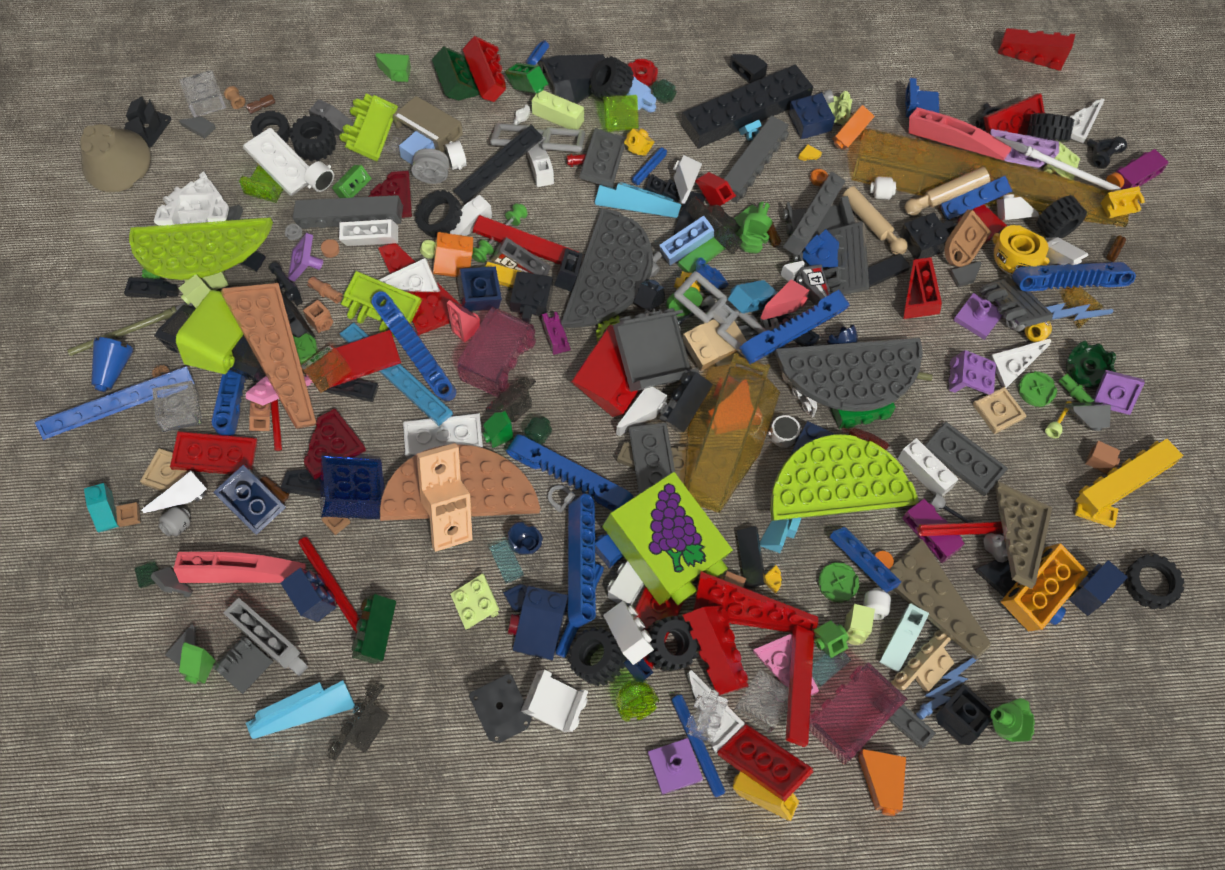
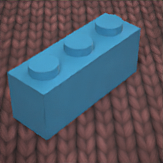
(751, 296)

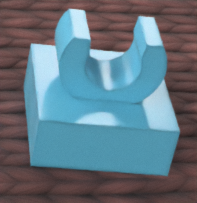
(749, 129)

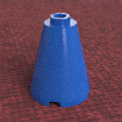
(108, 362)

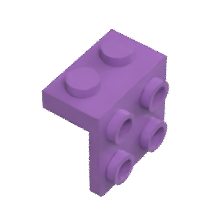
(972, 371)

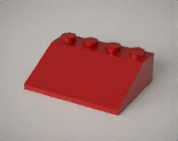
(604, 376)

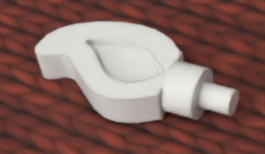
(522, 115)

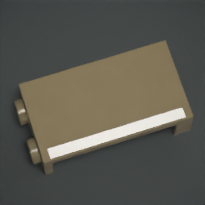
(429, 122)

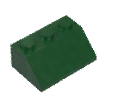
(454, 74)

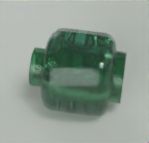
(664, 91)
(538, 430)

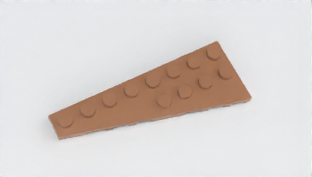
(267, 329)

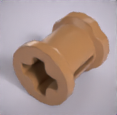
(233, 95)

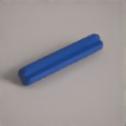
(648, 167)

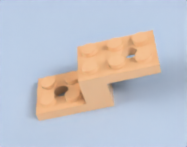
(444, 496)

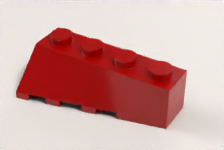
(485, 68)

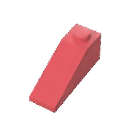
(786, 300)
(462, 321)

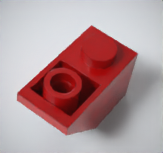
(715, 189)

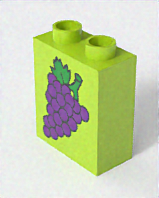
(668, 540)

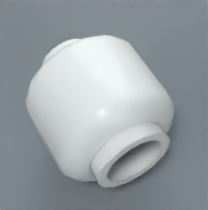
(883, 187)
(879, 600)

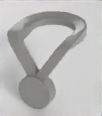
(568, 499)

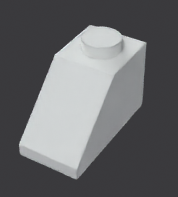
(1014, 208)

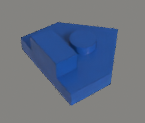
(822, 250)
(711, 274)

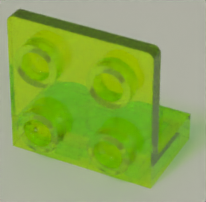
(621, 113)
(261, 185)

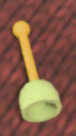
(1055, 429)

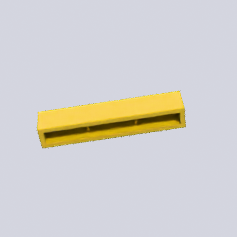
(1129, 477)

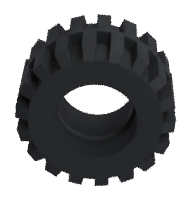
(611, 78)
(311, 127)
(1050, 127)
(1061, 217)
(686, 645)
(586, 646)

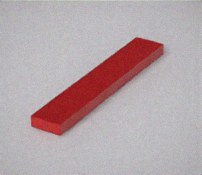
(533, 244)
(800, 686)

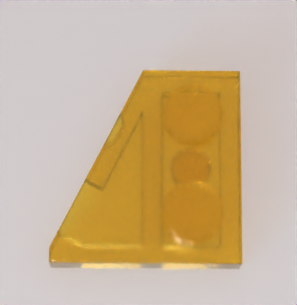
(1078, 297)

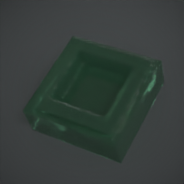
(144, 573)

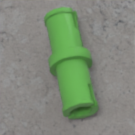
(1075, 389)

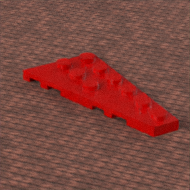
(433, 308)
(749, 607)

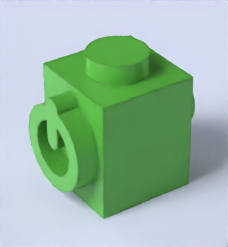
(831, 638)

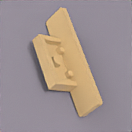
(927, 665)

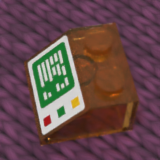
(325, 368)

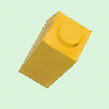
(755, 793)

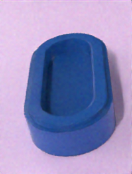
(537, 53)

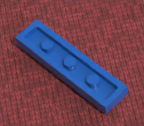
(976, 198)
(865, 559)

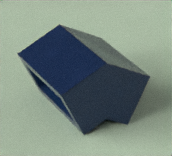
(635, 670)

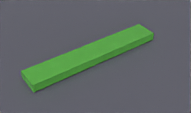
(712, 247)

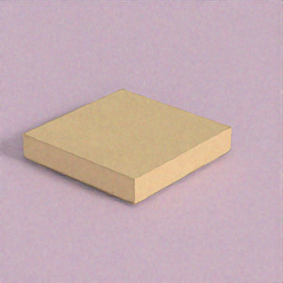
(999, 410)
(159, 472)

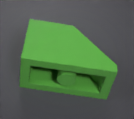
(394, 66)
(195, 663)

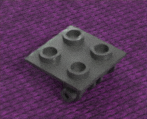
(243, 664)

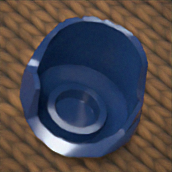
(845, 336)
(524, 538)

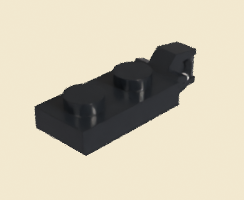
(150, 288)

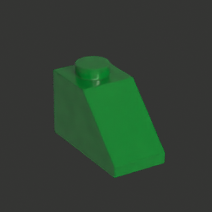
(497, 429)

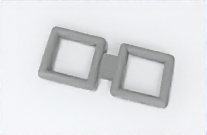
(546, 133)
(719, 311)

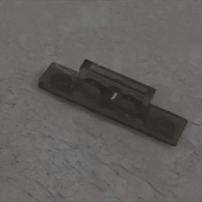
(722, 223)
(514, 400)
(363, 725)

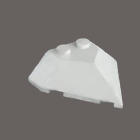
(193, 204)

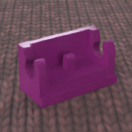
(555, 334)

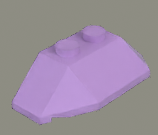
(1044, 146)

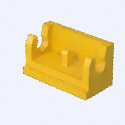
(1122, 202)

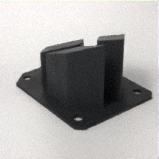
(141, 114)
(296, 321)
(503, 721)

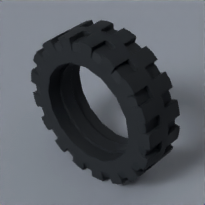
(432, 201)
(1169, 571)

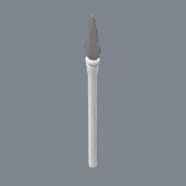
(1033, 153)

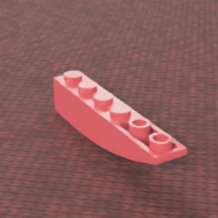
(956, 133)
(232, 568)

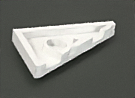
(1014, 361)

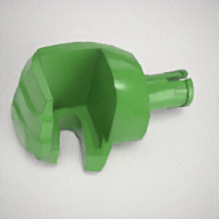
(755, 229)
(1014, 721)

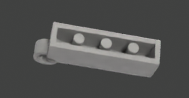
(265, 636)

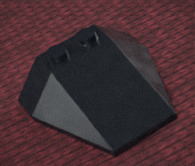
(571, 74)

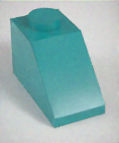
(101, 507)

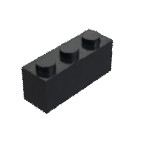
(685, 401)

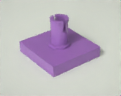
(302, 259)
(978, 316)
(1119, 391)
(675, 766)

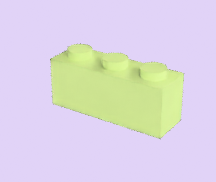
(558, 110)

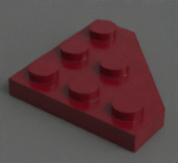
(396, 184)
(331, 438)

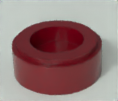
(513, 624)

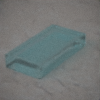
(506, 561)
(827, 667)

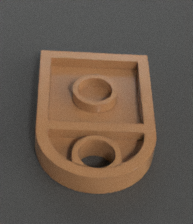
(966, 239)

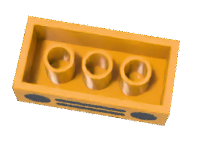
(1055, 582)

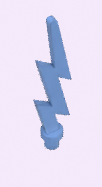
(1079, 311)
(937, 694)

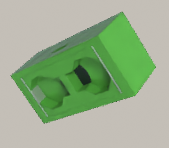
(352, 182)

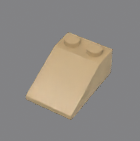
(709, 347)

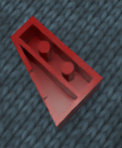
(923, 290)

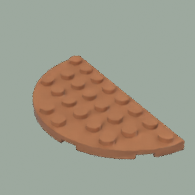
(491, 479)

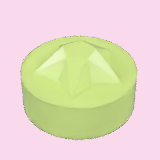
(427, 249)

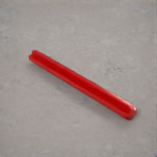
(959, 528)
(330, 582)

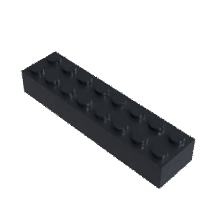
(745, 105)

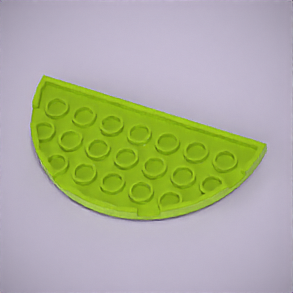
(197, 248)
(837, 478)

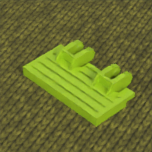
(373, 124)
(361, 292)

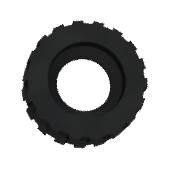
(271, 118)

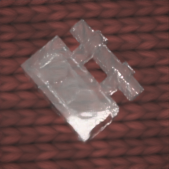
(707, 716)

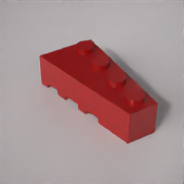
(1037, 47)
(718, 648)

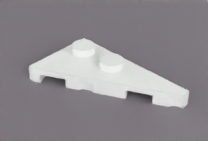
(1084, 120)
(414, 278)
(730, 721)

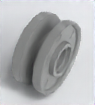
(430, 166)

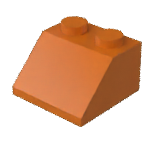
(452, 254)

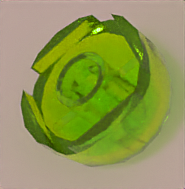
(636, 700)

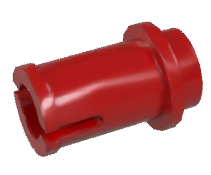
(575, 159)

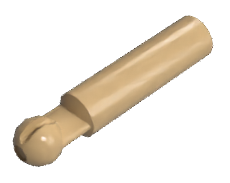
(948, 191)
(874, 220)

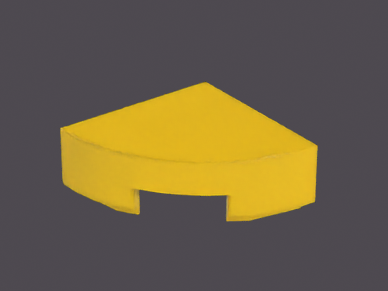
(809, 153)
(773, 579)

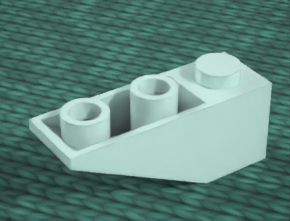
(904, 637)

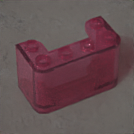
(495, 351)
(855, 712)

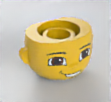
(1019, 248)

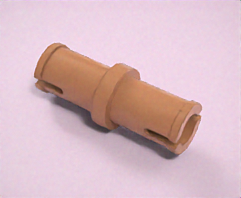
(325, 290)

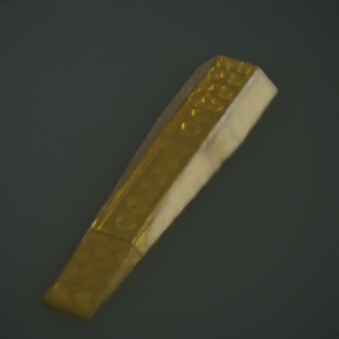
(924, 165)

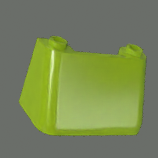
(209, 335)

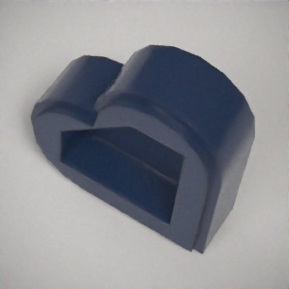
(516, 596)

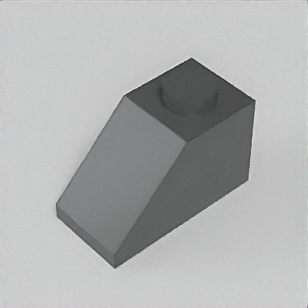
(1091, 414)

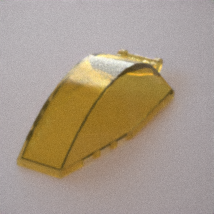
(728, 431)

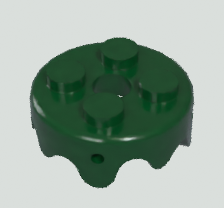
(1089, 354)

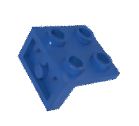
(922, 99)

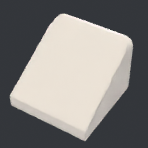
(791, 270)

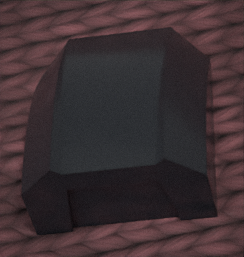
(964, 716)

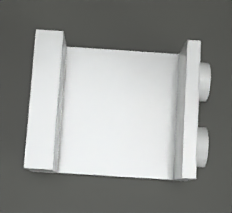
(554, 702)

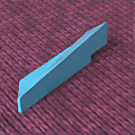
(636, 199)
(777, 532)
(301, 708)

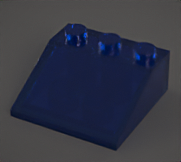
(351, 487)

